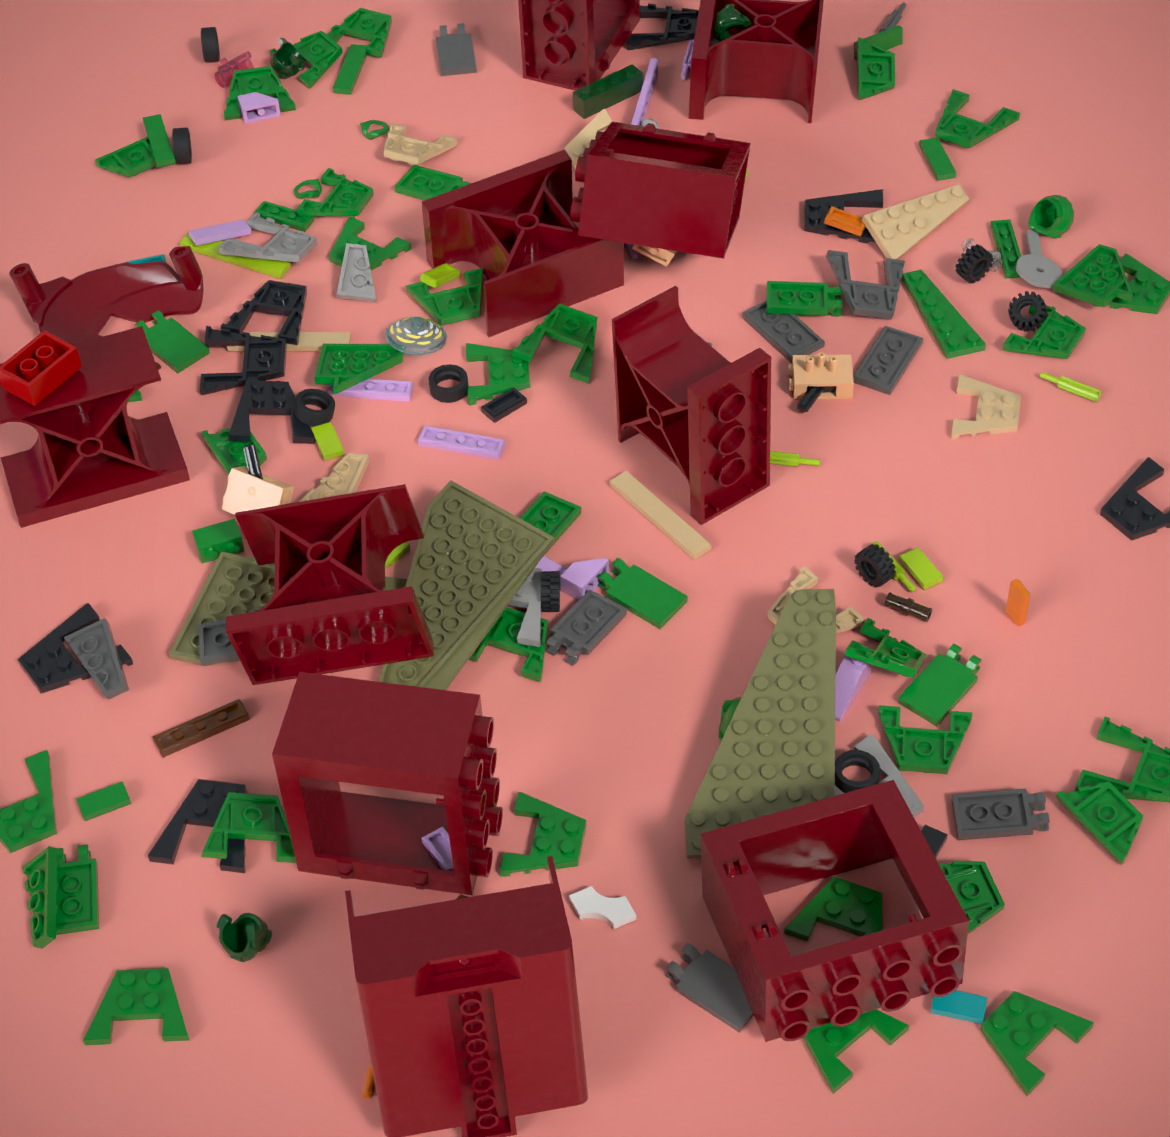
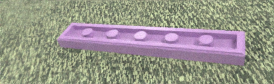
(646, 92)

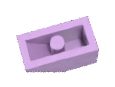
(258, 107)
(582, 577)

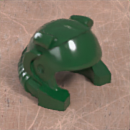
(726, 20)
(286, 59)
(244, 936)

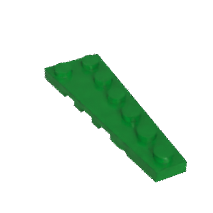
(945, 322)

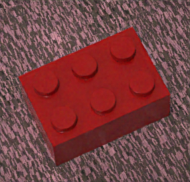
(39, 368)

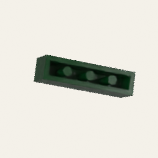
(607, 91)

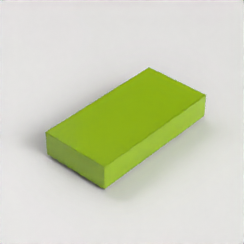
(440, 275)
(327, 441)
(921, 568)

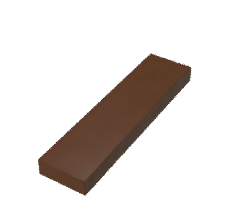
(201, 728)

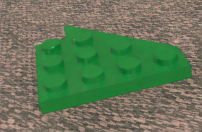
(1096, 278)
(354, 363)

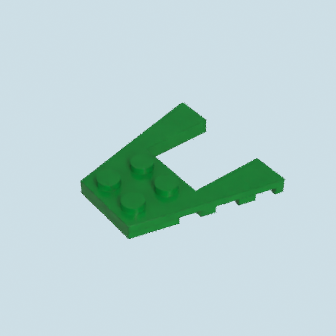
(965, 130)
(568, 327)
(1152, 774)
(32, 817)

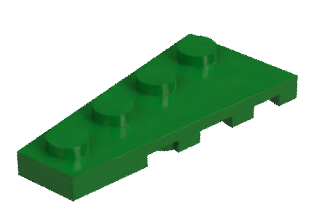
(43, 888)

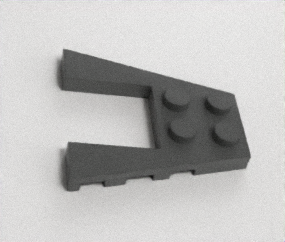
(866, 297)

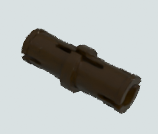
(894, 602)

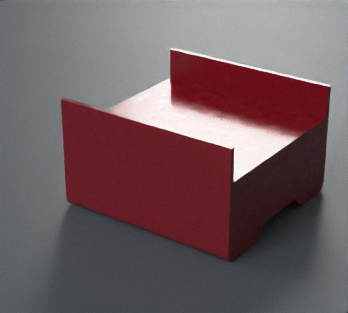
(470, 1010)

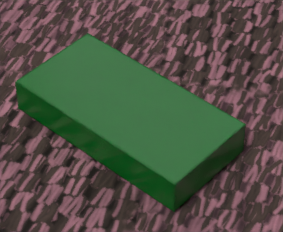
(103, 801)

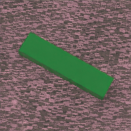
(350, 69)
(159, 140)
(1007, 246)

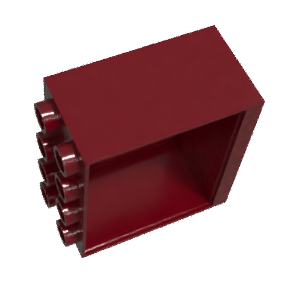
(573, 39)
(661, 189)
(394, 741)
(850, 976)

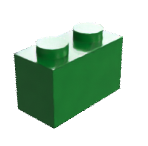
(216, 539)

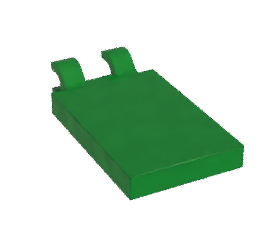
(427, 183)
(803, 298)
(173, 342)
(551, 514)
(642, 593)
(940, 686)
(77, 893)

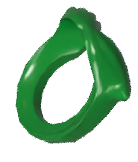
(375, 133)
(311, 193)

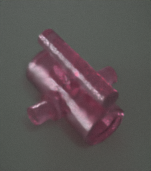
(226, 70)

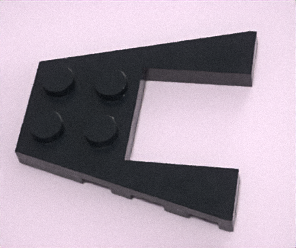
(679, 27)
(818, 208)
(274, 298)
(262, 359)
(268, 399)
(1130, 510)
(50, 662)
(201, 809)

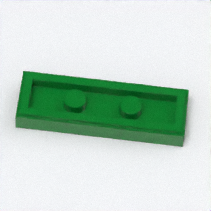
(885, 39)
(937, 159)
(284, 215)

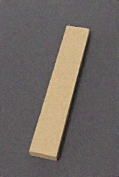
(307, 340)
(660, 515)

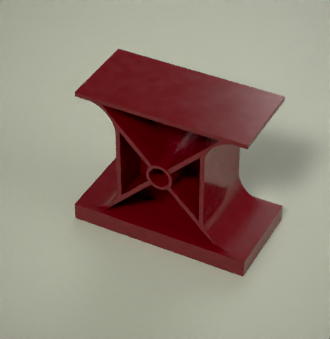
(765, 60)
(523, 240)
(693, 404)
(86, 440)
(330, 587)

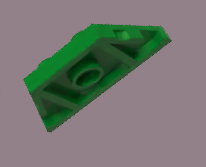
(874, 69)
(129, 159)
(230, 453)
(1105, 816)

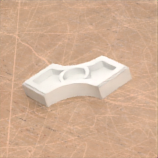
(591, 904)

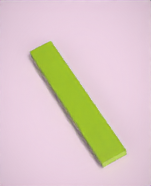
(266, 266)

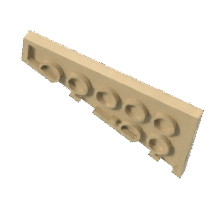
(908, 223)
(343, 479)

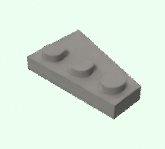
(355, 275)

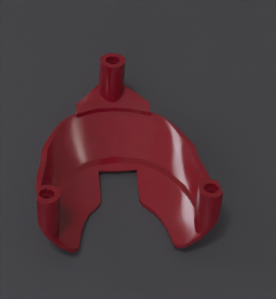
(82, 306)

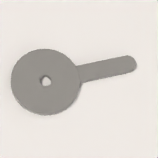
(1029, 264)

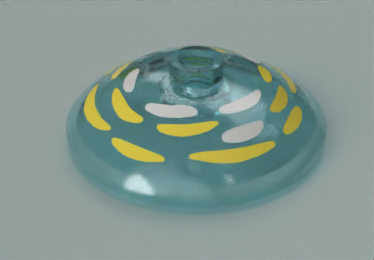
(416, 335)

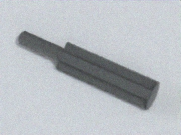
(893, 18)

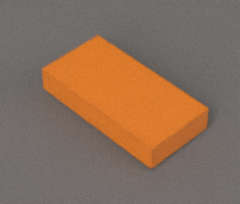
(845, 221)
(1017, 602)

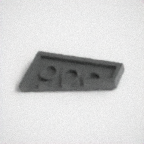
(100, 657)

